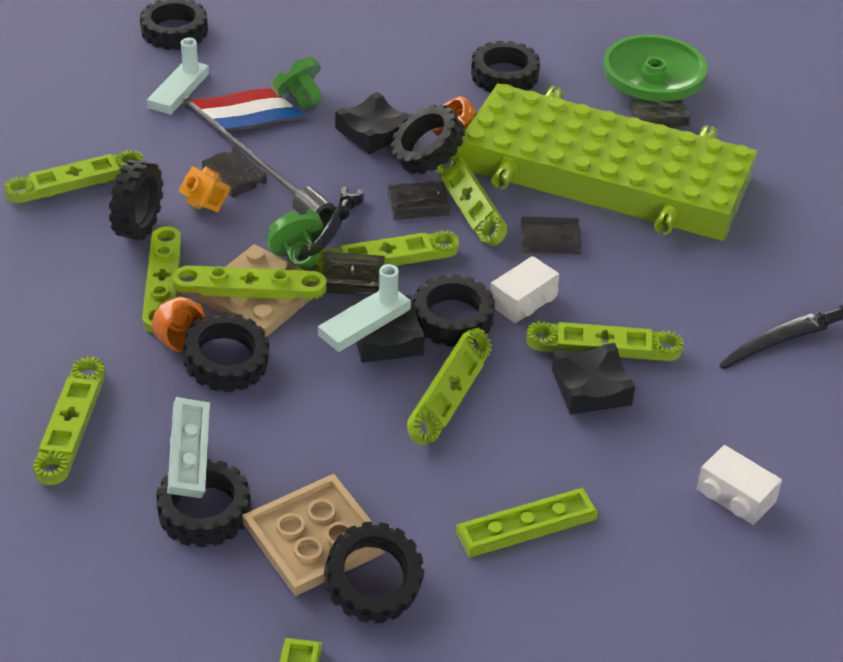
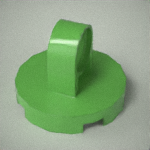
(299, 82)
(293, 235)

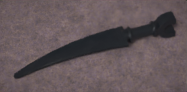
(347, 202)
(784, 332)

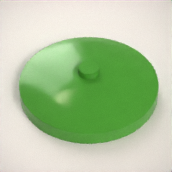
(655, 67)

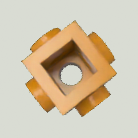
(204, 189)

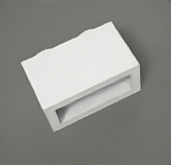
(524, 289)
(739, 484)

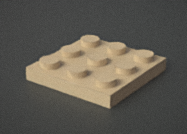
(265, 312)
(303, 528)

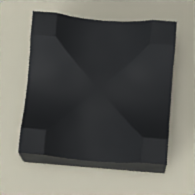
(370, 123)
(393, 340)
(592, 379)

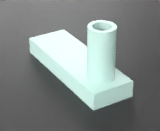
(181, 81)
(367, 314)
(188, 448)

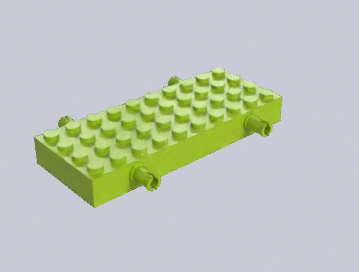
(609, 160)

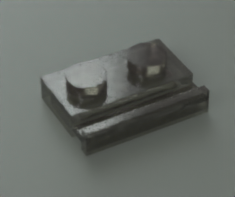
(668, 113)
(236, 171)
(418, 200)
(550, 235)
(352, 273)

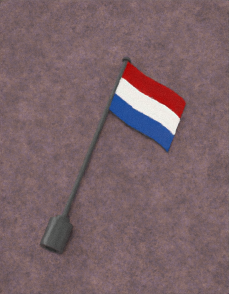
(253, 110)

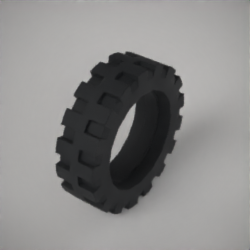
(168, 10)
(505, 53)
(439, 150)
(136, 199)
(453, 289)
(220, 375)
(210, 529)
(379, 537)

